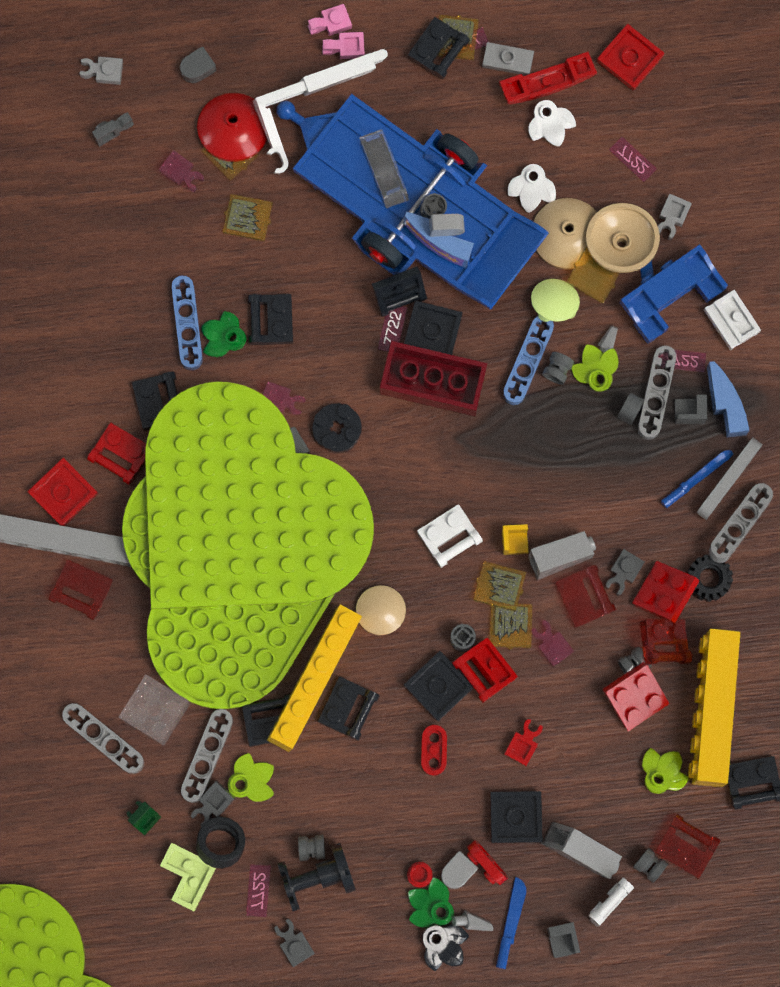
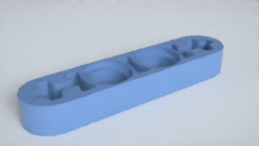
(187, 322)
(531, 361)

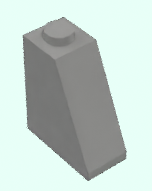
(561, 554)
(582, 850)

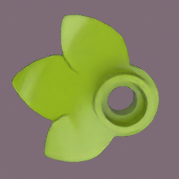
(596, 363)
(664, 767)
(255, 778)

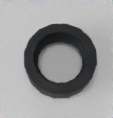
(230, 827)

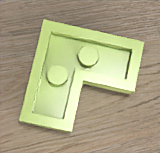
(194, 875)

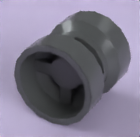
(435, 203)
(558, 368)
(463, 641)
(634, 659)
(311, 847)
(646, 861)

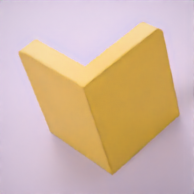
(515, 539)

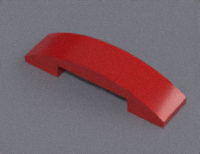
(549, 80)

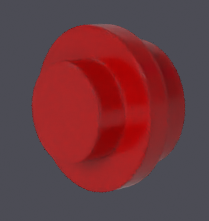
(419, 874)

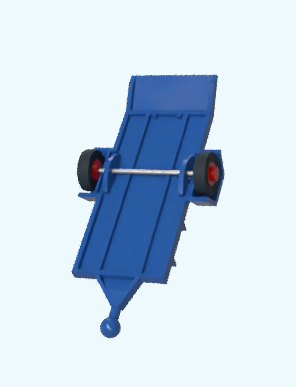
(341, 171)

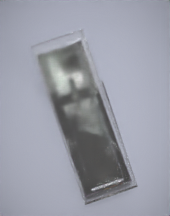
(384, 168)

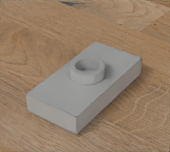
(508, 59)

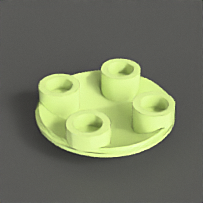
(555, 300)

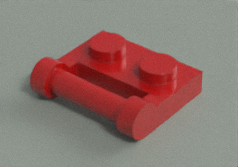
(122, 445)
(491, 666)

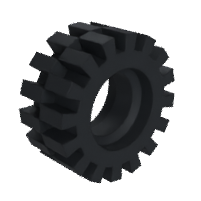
(723, 572)

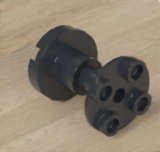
(327, 873)

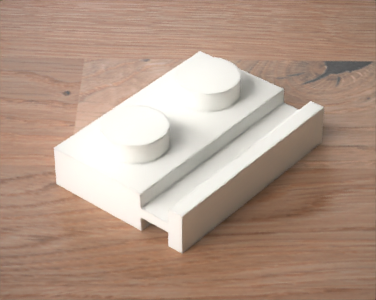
(732, 320)

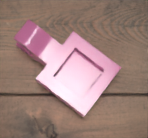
(333, 20)
(349, 45)

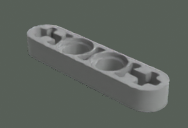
(657, 392)
(729, 478)
(740, 522)
(104, 737)
(208, 756)

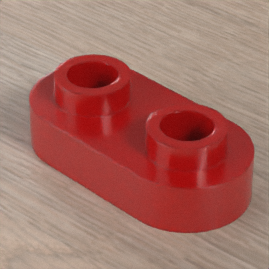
(434, 750)
(493, 872)

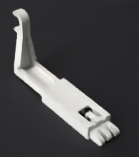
(309, 85)

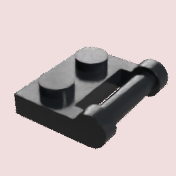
(433, 42)
(399, 290)
(279, 319)
(149, 397)
(340, 705)
(260, 729)
(752, 774)

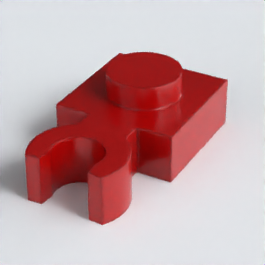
(522, 746)

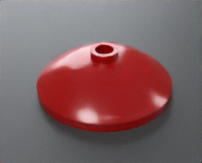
(231, 140)

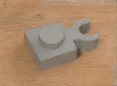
(106, 70)
(673, 213)

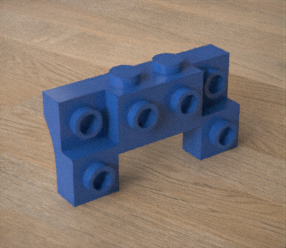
(669, 285)

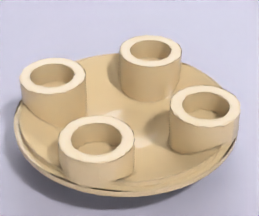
(381, 610)

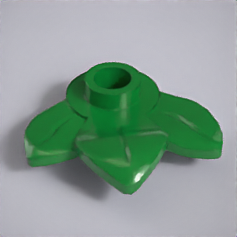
(220, 333)
(427, 902)

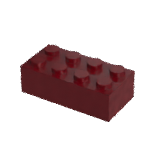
(433, 378)

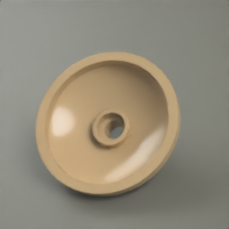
(622, 224)
(560, 247)

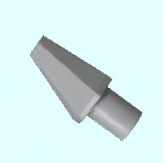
(608, 340)
(472, 922)

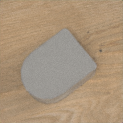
(446, 225)
(458, 871)

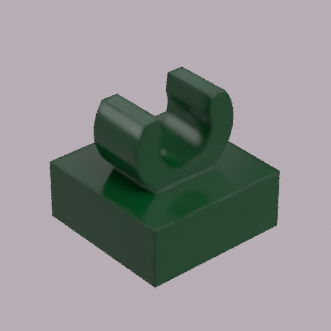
(143, 818)

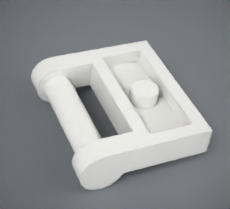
(446, 528)
(616, 895)

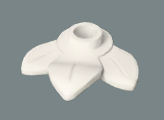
(550, 127)
(532, 191)

